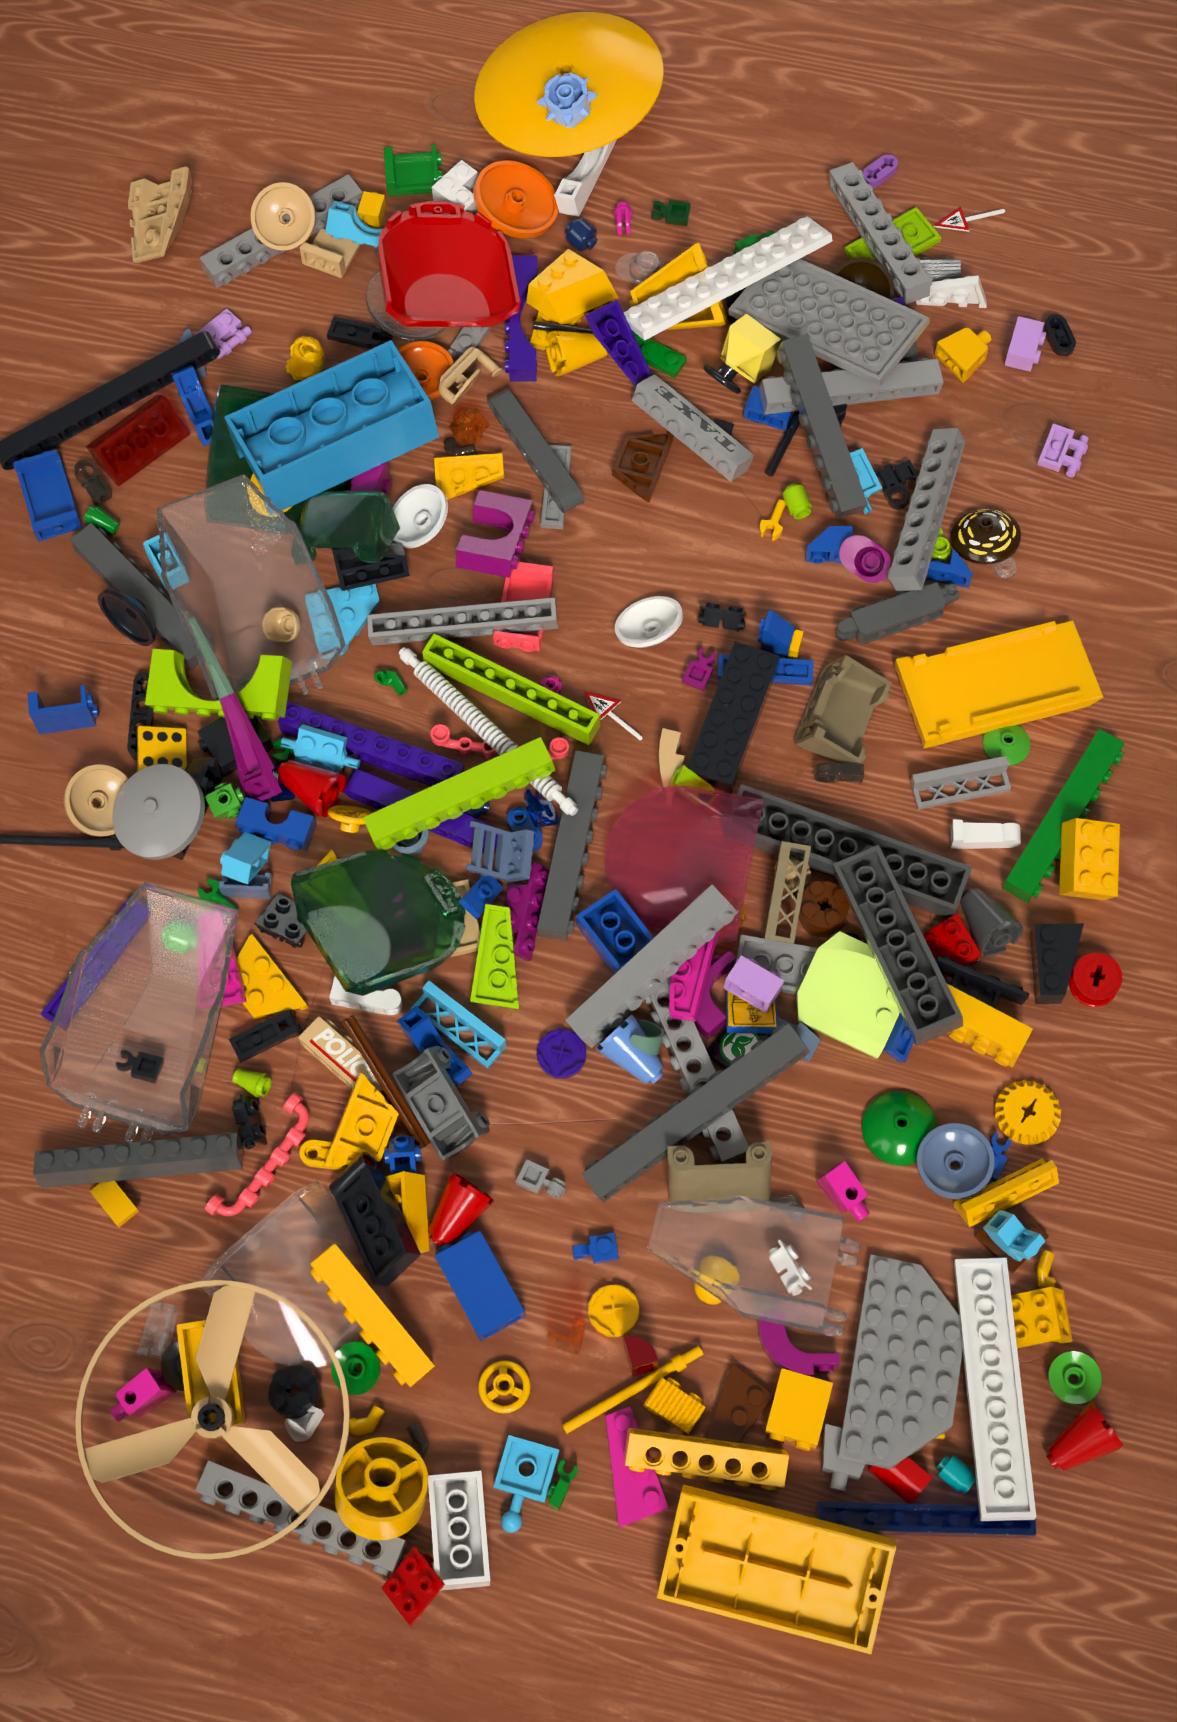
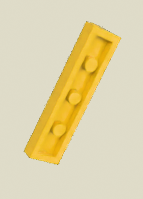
(1008, 1191)

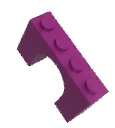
(497, 555)

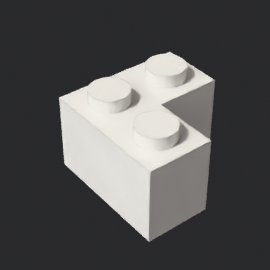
(457, 187)

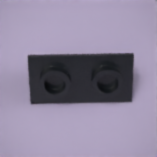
(731, 617)
(247, 1110)

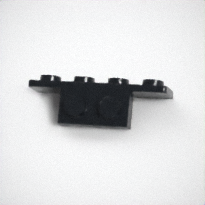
(980, 986)

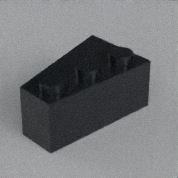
(356, 573)

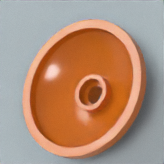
(427, 362)

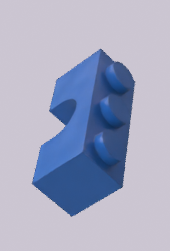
(293, 832)

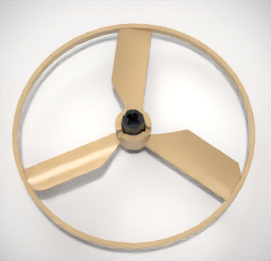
(216, 1361)

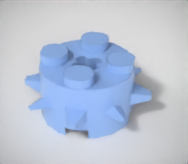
(567, 99)

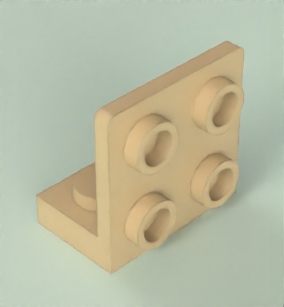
(329, 253)

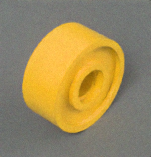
(377, 1510)

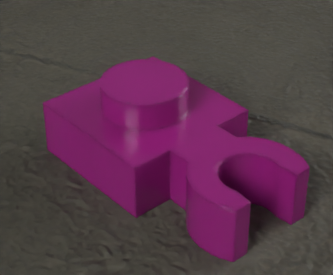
(699, 672)

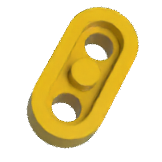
(322, 1148)

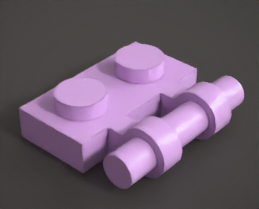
(223, 327)
(1056, 447)

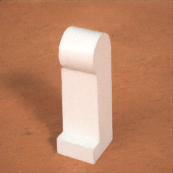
(984, 835)
(381, 1002)

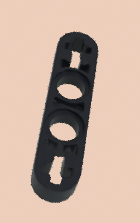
(138, 716)

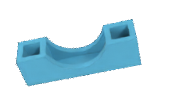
(345, 223)

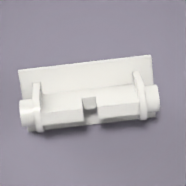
(797, 1275)

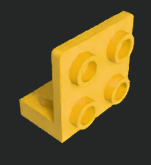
(1041, 1317)

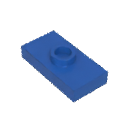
(481, 893)

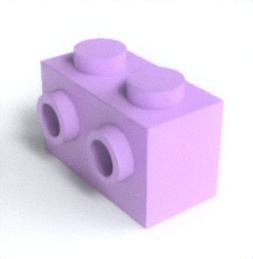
(1024, 344)
(753, 983)

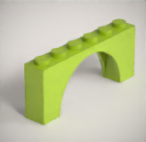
(262, 696)

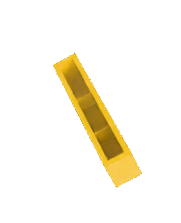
(371, 1314)

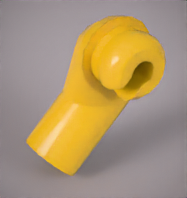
(1043, 1269)
(366, 1425)

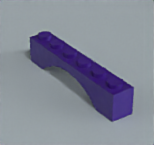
(522, 355)

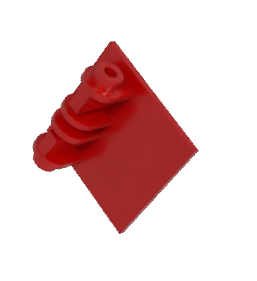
(953, 941)
(413, 1585)

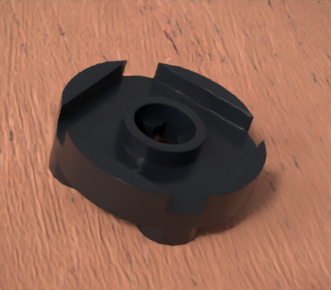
(284, 1381)

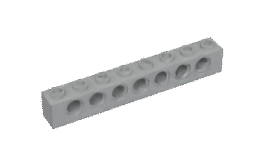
(879, 232)
(235, 251)
(926, 510)
(462, 621)
(736, 1146)
(216, 1476)

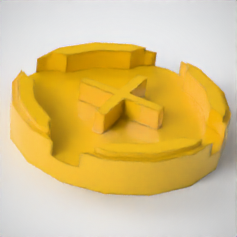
(613, 1310)

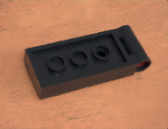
(374, 1220)

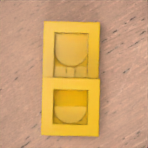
(114, 1202)

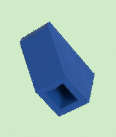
(827, 545)
(775, 634)

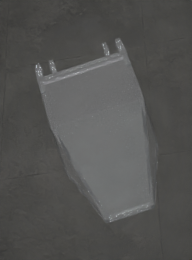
(728, 1248)

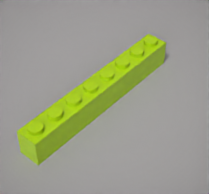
(512, 689)
(459, 794)

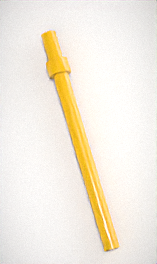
(677, 1364)

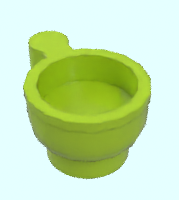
(942, 549)

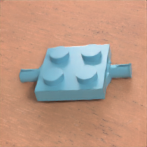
(866, 476)
(320, 749)

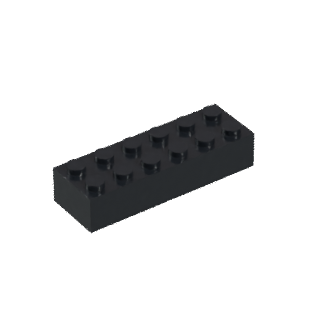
(733, 715)

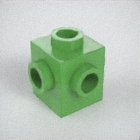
(225, 801)

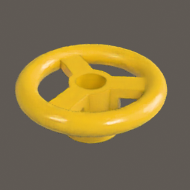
(349, 816)
(503, 1376)

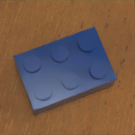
(613, 930)

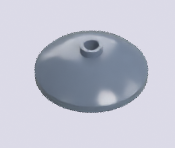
(955, 1144)

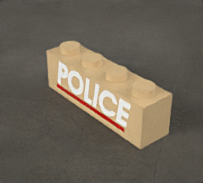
(336, 1053)

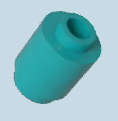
(956, 1474)

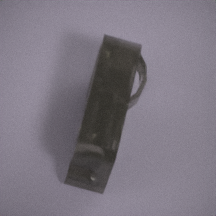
(93, 484)
(834, 772)

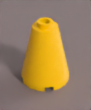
(572, 351)

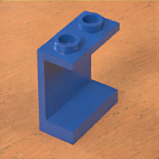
(64, 716)

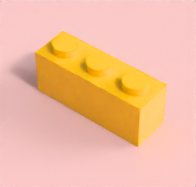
(410, 1196)

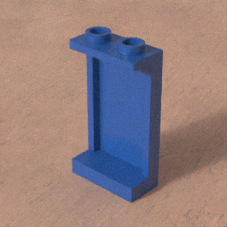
(47, 495)
(479, 1285)

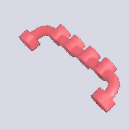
(441, 736)
(265, 1176)

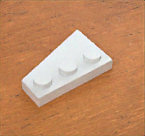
(958, 291)

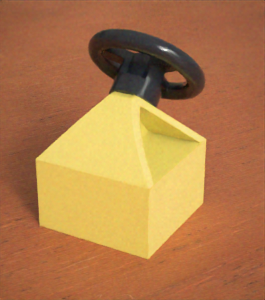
(746, 351)

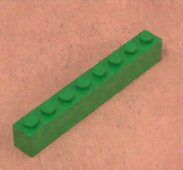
(1070, 803)

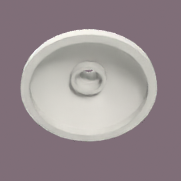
(420, 515)
(649, 622)

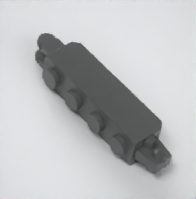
(897, 613)

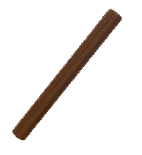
(385, 1080)

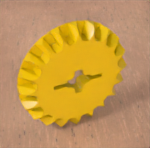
(1034, 1128)

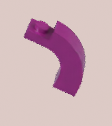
(709, 1017)
(786, 1356)

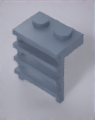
(511, 857)

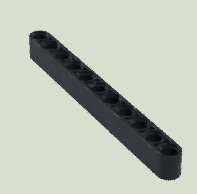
(107, 399)

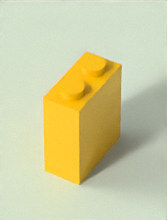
(798, 1409)

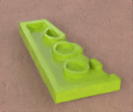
(495, 963)

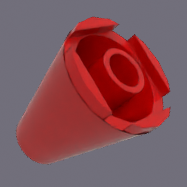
(312, 785)
(457, 1209)
(1083, 1440)

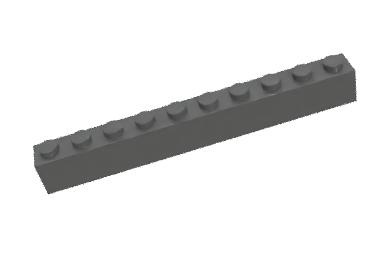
(695, 1112)

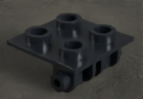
(282, 920)

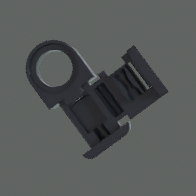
(897, 478)

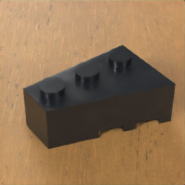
(1053, 959)

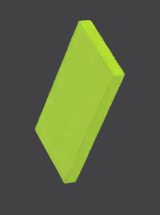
(914, 230)

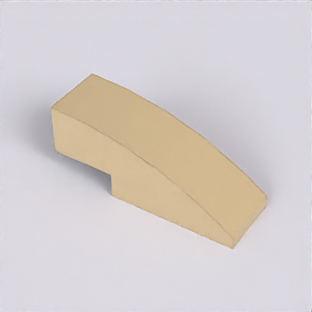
(668, 755)

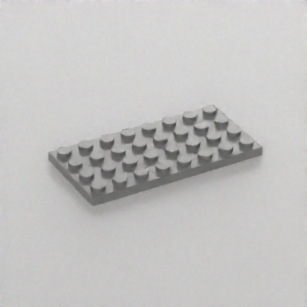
(841, 318)

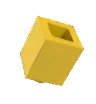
(372, 209)

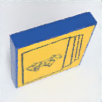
(748, 1019)

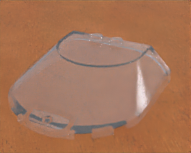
(278, 1259)

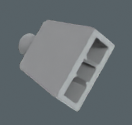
(839, 1468)

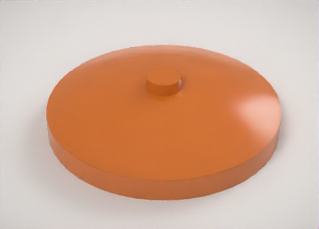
(515, 199)

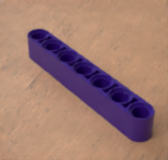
(381, 793)

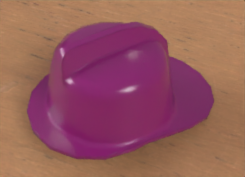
(865, 558)

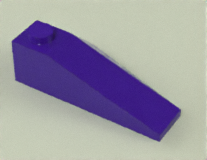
(617, 338)

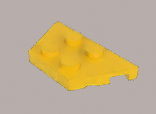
(264, 984)
(363, 1126)

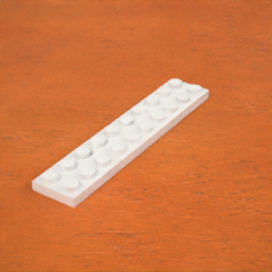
(726, 277)
(994, 1390)

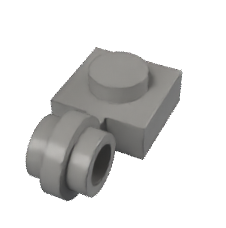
(534, 1177)

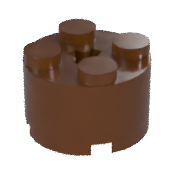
(827, 896)

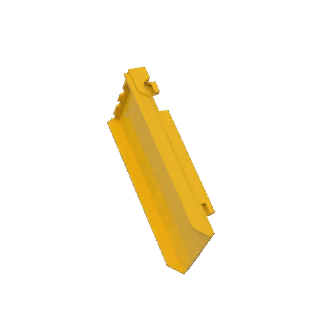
(998, 682)

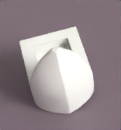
(303, 1428)

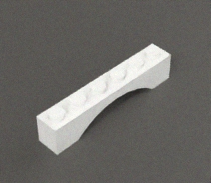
(577, 186)

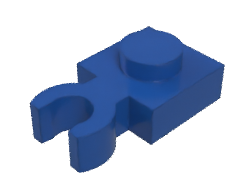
(1000, 1159)

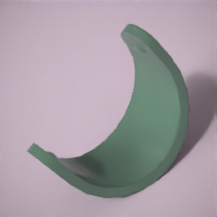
(652, 1041)

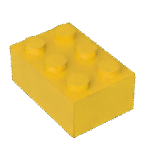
(1089, 859)

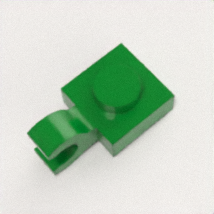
(558, 1492)

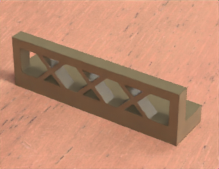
(777, 892)

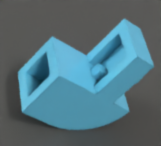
(1012, 1236)

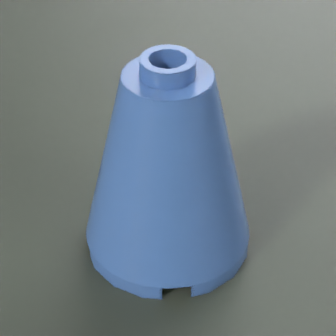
(621, 1052)

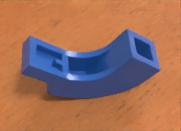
(194, 402)
(423, 1035)

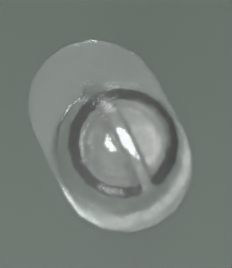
(638, 266)

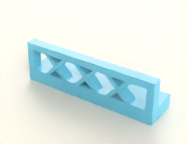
(469, 1023)

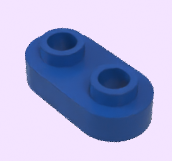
(525, 823)

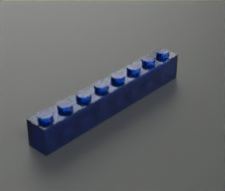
(921, 1520)

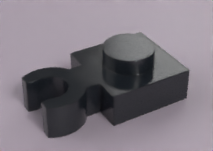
(144, 1067)

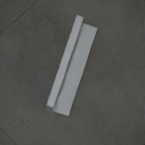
(960, 774)

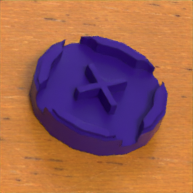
(561, 1053)

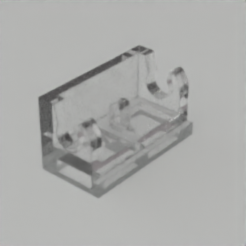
(158, 1330)

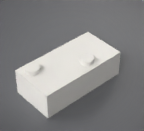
(459, 1529)

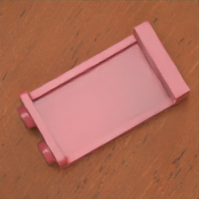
(525, 583)

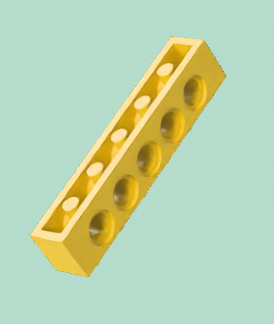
(640, 1440)

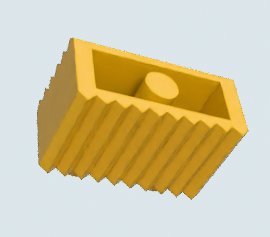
(675, 1406)

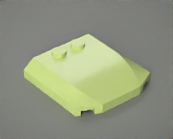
(847, 996)

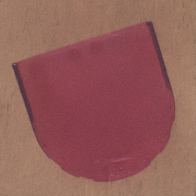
(677, 846)

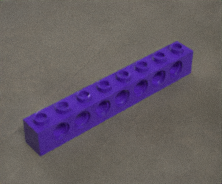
(375, 748)

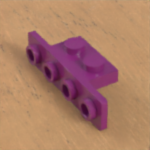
(525, 910)

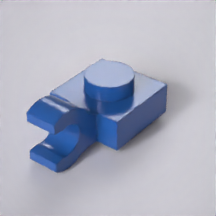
(601, 1249)

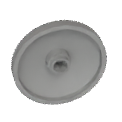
(158, 812)

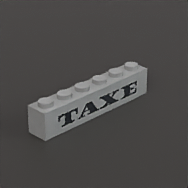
(692, 427)

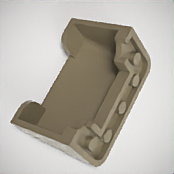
(841, 710)
(719, 1180)

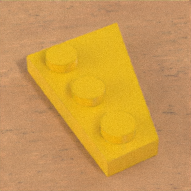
(466, 473)

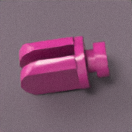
(623, 213)

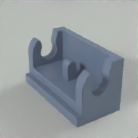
(258, 888)

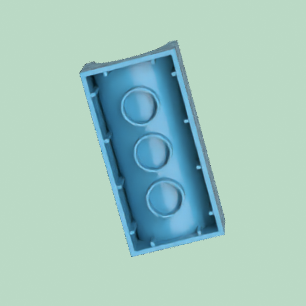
(333, 426)

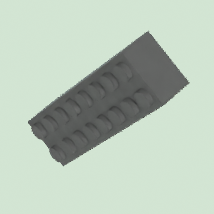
(898, 945)

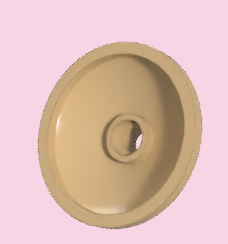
(269, 213)
(91, 783)

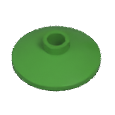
(1016, 751)
(1083, 1368)

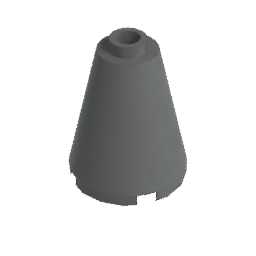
(989, 922)

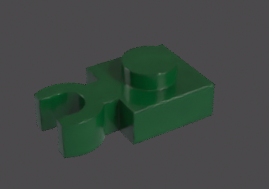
(675, 212)

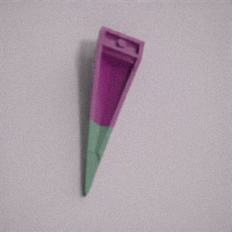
(251, 758)

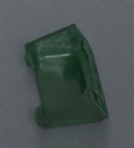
(349, 521)

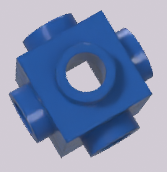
(402, 1154)

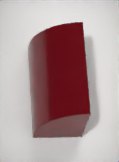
(640, 1355)

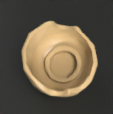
(281, 625)

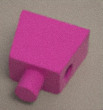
(837, 1183)
(141, 1394)

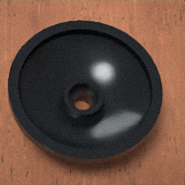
(128, 616)

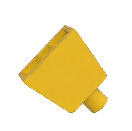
(963, 352)

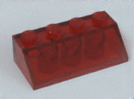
(138, 439)

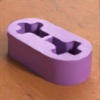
(877, 168)

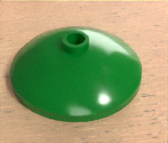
(888, 1140)

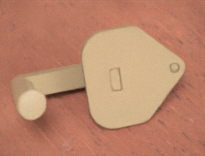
(456, 372)

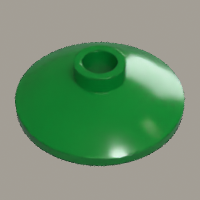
(349, 1357)

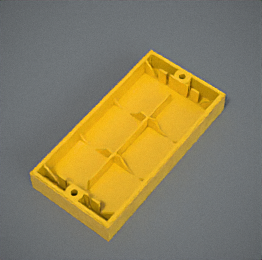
(777, 1569)

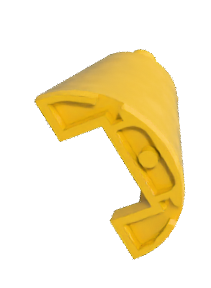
(678, 270)

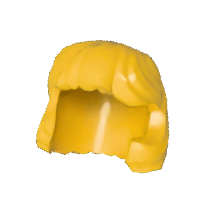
(306, 358)

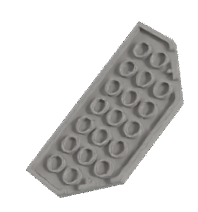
(901, 1366)

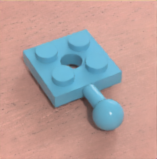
(531, 1487)

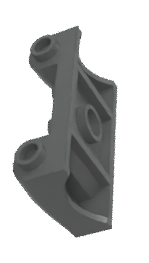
(439, 1103)

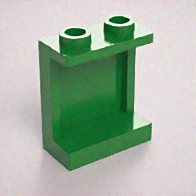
(411, 172)

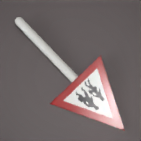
(957, 221)
(604, 706)

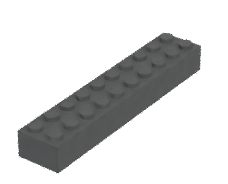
(923, 876)

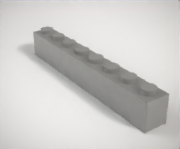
(844, 387)
(651, 966)

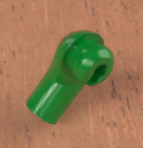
(392, 679)

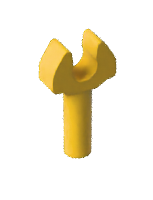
(773, 523)

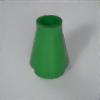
(101, 519)

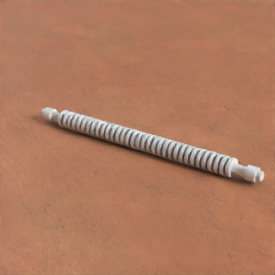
(480, 724)

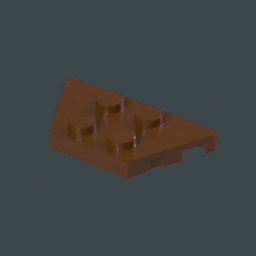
(641, 462)

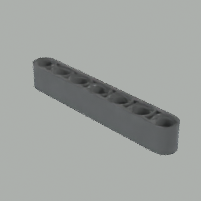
(535, 450)

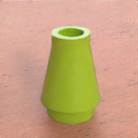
(253, 1082)

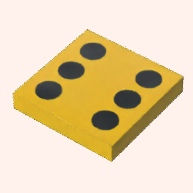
(161, 746)

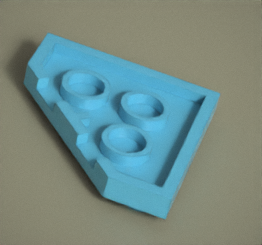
(352, 609)

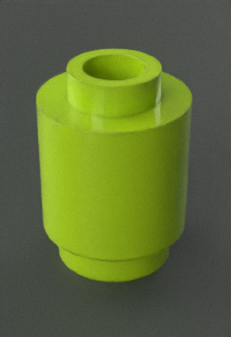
(797, 501)

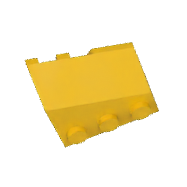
(570, 288)

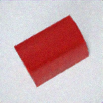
(904, 1479)

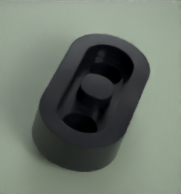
(1059, 337)

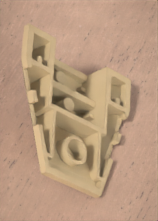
(158, 213)

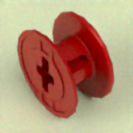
(1108, 977)

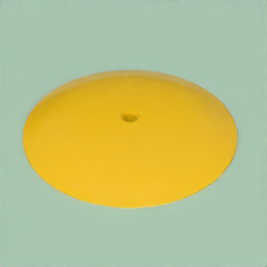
(599, 46)

